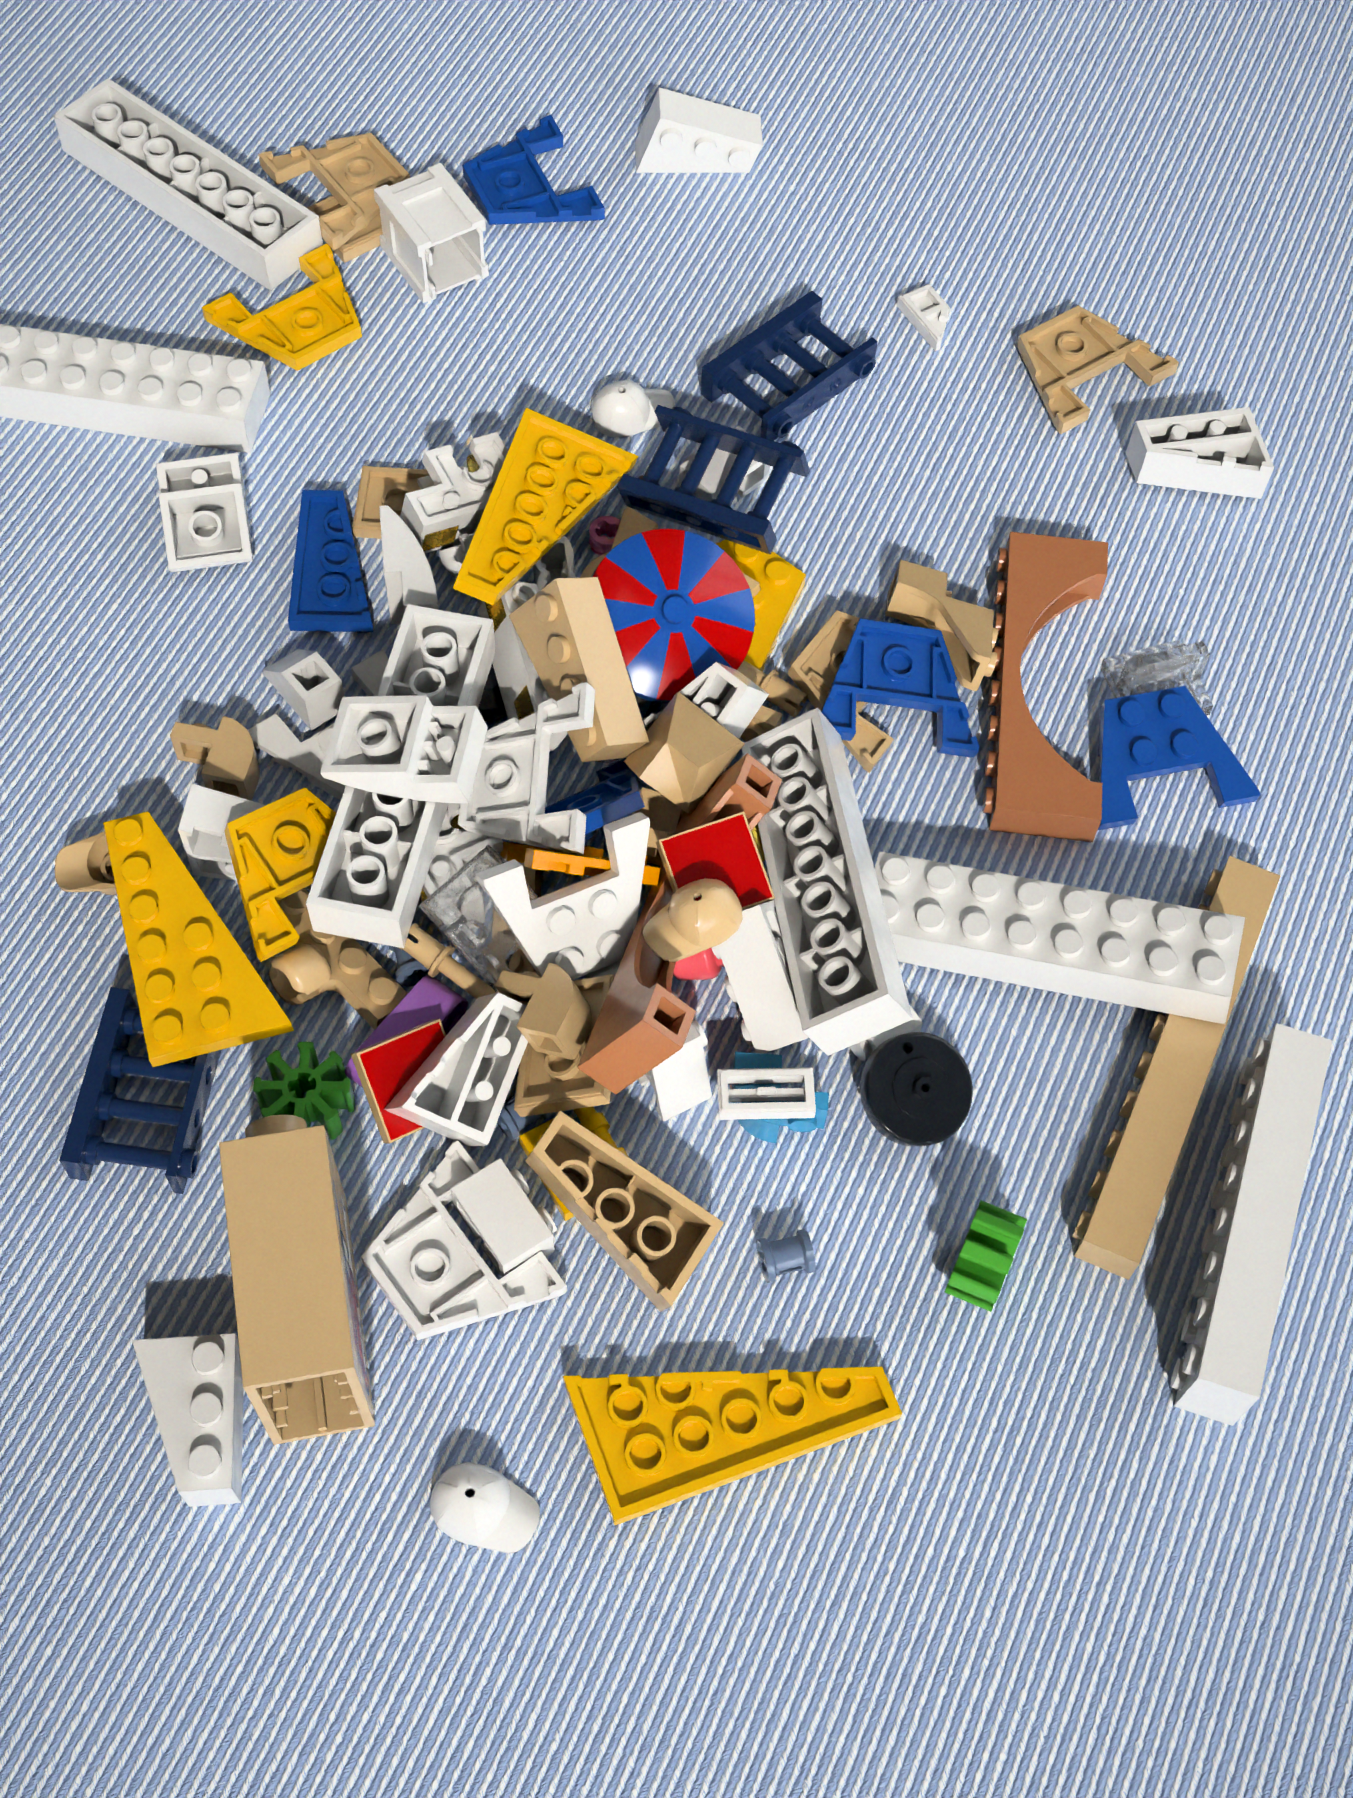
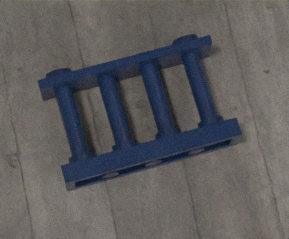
(777, 338)
(717, 515)
(99, 1103)

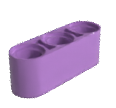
(424, 1002)

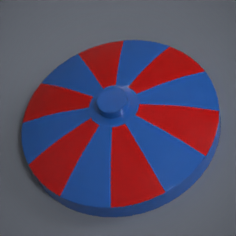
(675, 609)

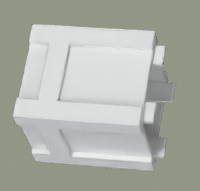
(432, 232)

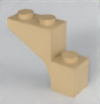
(921, 600)

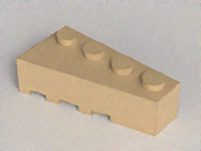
(574, 643)
(628, 1210)

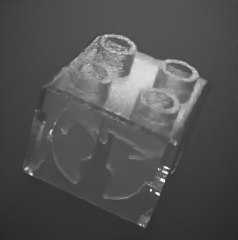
(470, 920)

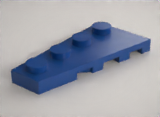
(326, 570)

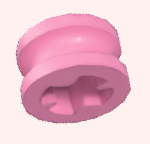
(602, 525)

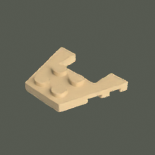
(349, 171)
(1076, 350)
(814, 674)

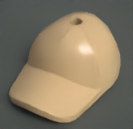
(85, 866)
(691, 925)

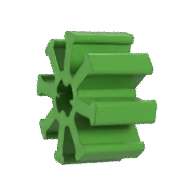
(324, 1083)
(986, 1255)

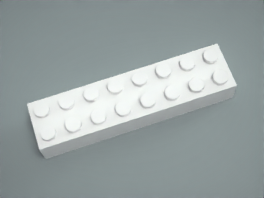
(189, 183)
(131, 388)
(385, 842)
(827, 889)
(1061, 937)
(1252, 1226)

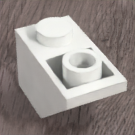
(307, 686)

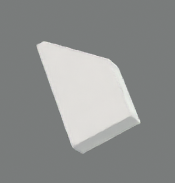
(926, 313)

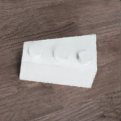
(696, 136)
(1202, 453)
(724, 696)
(203, 830)
(761, 980)
(467, 1074)
(683, 1077)
(198, 1411)

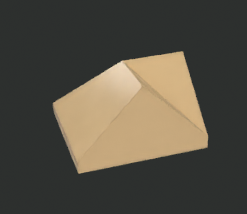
(684, 753)

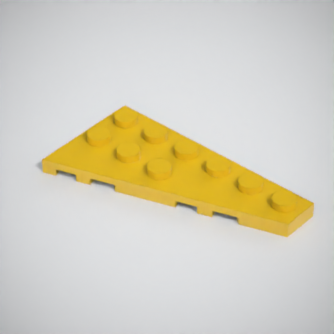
(540, 494)
(185, 965)
(701, 1430)

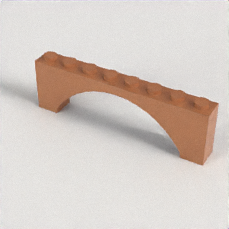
(1030, 782)
(641, 1016)

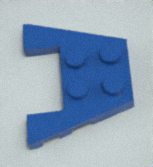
(514, 188)
(900, 669)
(1157, 737)
(607, 801)

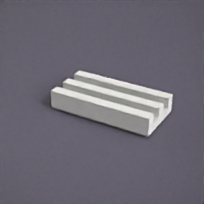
(766, 1110)

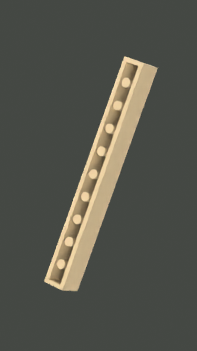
(1166, 1098)

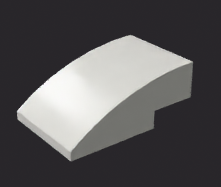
(204, 512)
(405, 567)
(406, 747)

